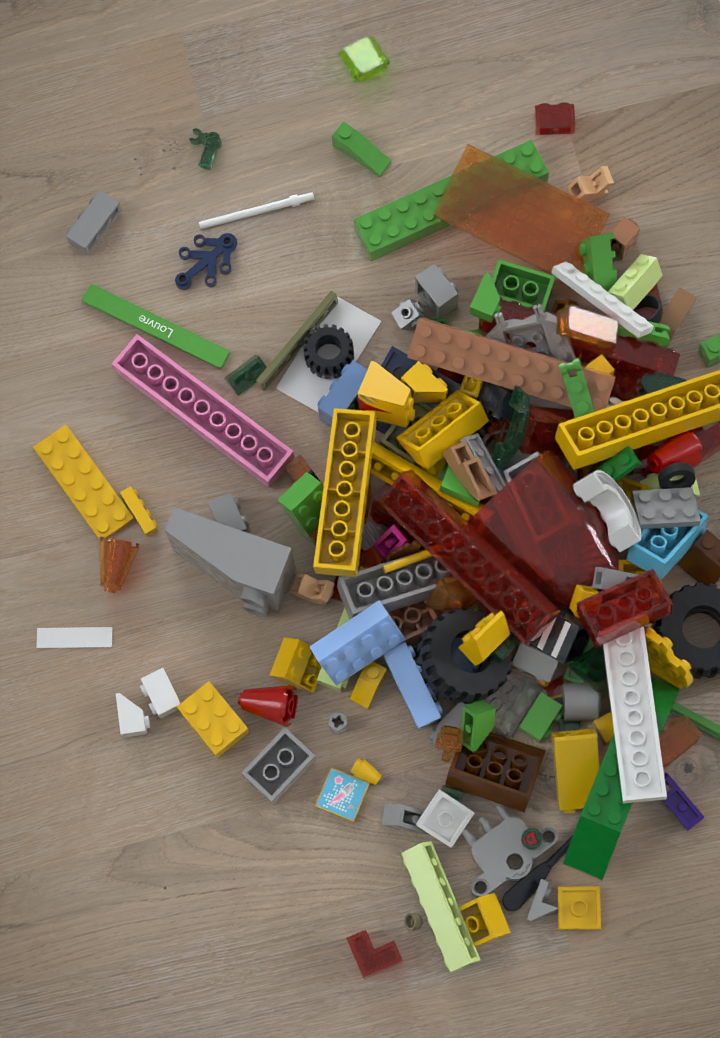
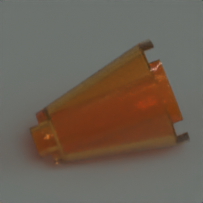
(115, 562)

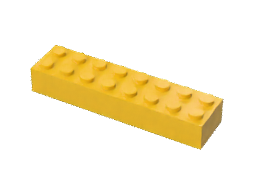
(345, 493)

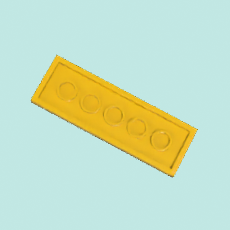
(83, 483)

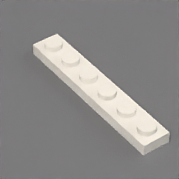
(602, 299)

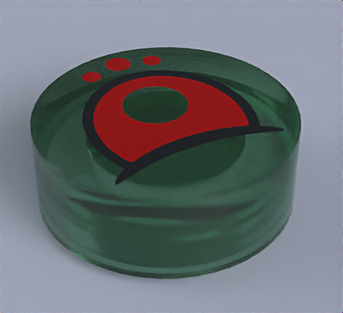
(531, 838)

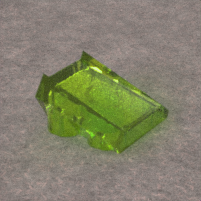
(364, 59)

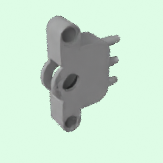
(498, 845)

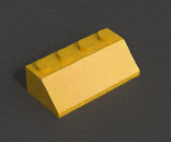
(442, 428)

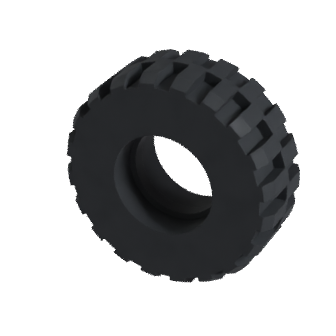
(686, 602)
(441, 669)

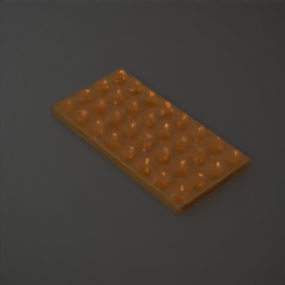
(517, 211)

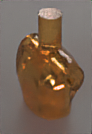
(449, 740)

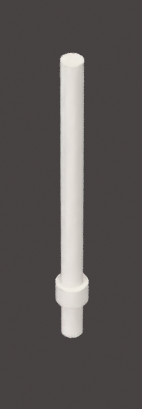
(293, 201)

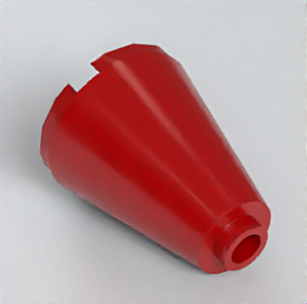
(678, 448)
(271, 703)

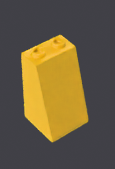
(574, 766)

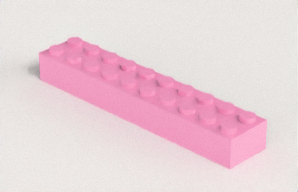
(203, 410)

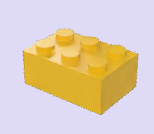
(213, 719)

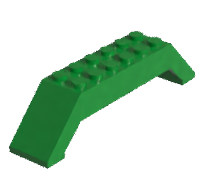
(604, 808)

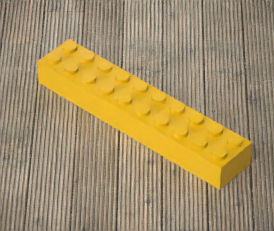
(640, 420)

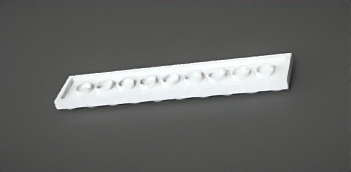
(634, 718)

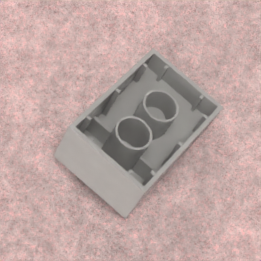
(238, 561)

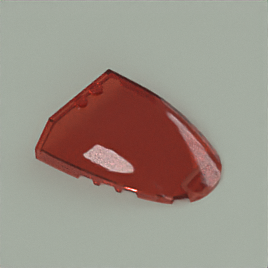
(547, 529)

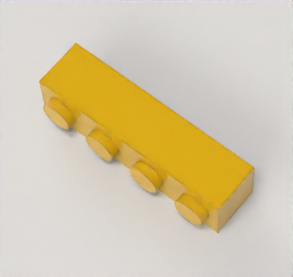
(138, 511)

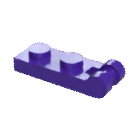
(681, 805)

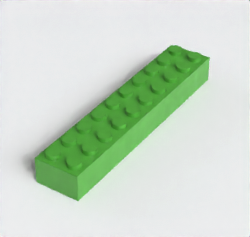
(412, 215)

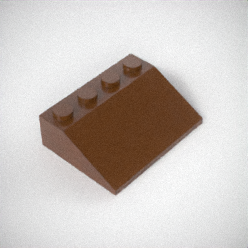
(497, 771)

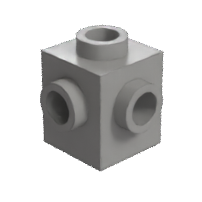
(408, 314)

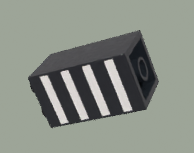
(564, 637)

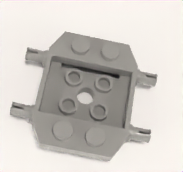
(537, 329)

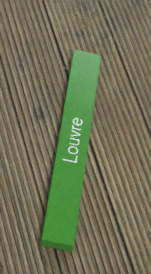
(156, 326)

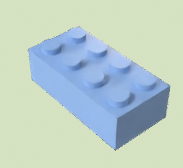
(357, 643)

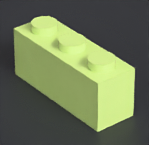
(637, 281)

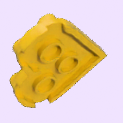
(664, 662)

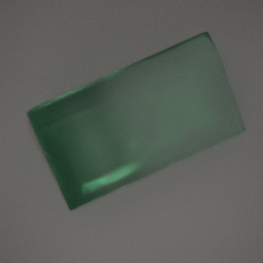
(246, 374)

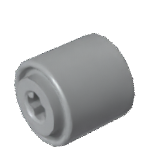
(580, 702)

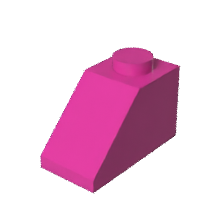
(390, 541)

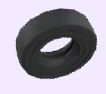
(676, 469)

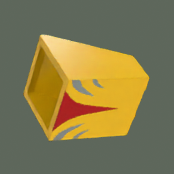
(386, 397)

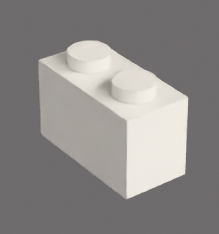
(160, 692)

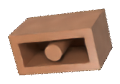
(625, 237)

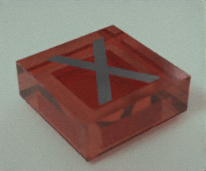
(499, 430)

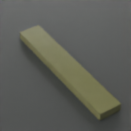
(297, 341)

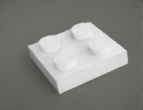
(445, 818)

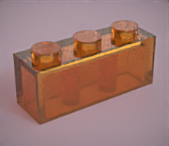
(587, 326)

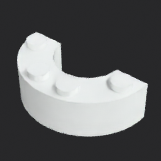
(613, 507)

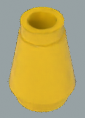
(364, 770)

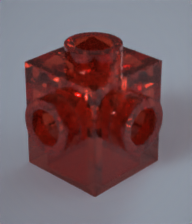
(625, 384)

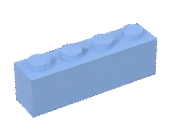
(412, 686)

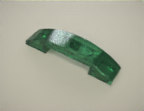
(506, 450)

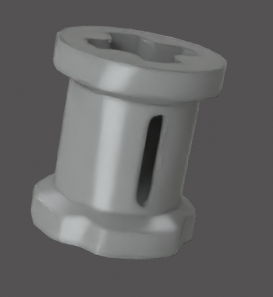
(334, 718)

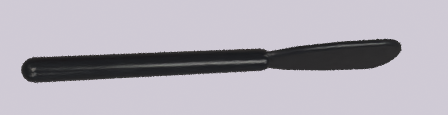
(526, 886)

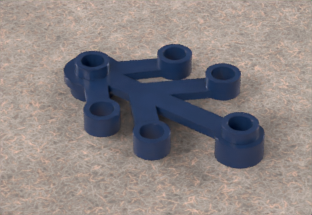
(207, 258)

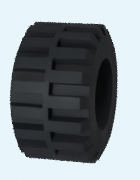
(325, 336)

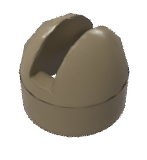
(413, 921)

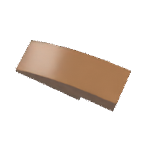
(676, 312)
(469, 471)

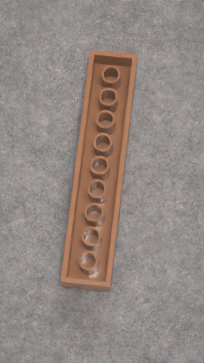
(502, 363)

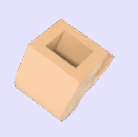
(592, 187)
(312, 589)

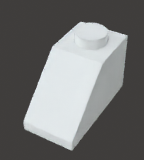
(131, 718)

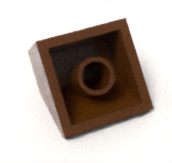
(703, 559)

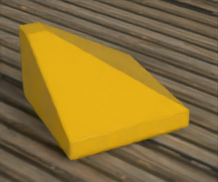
(471, 386)

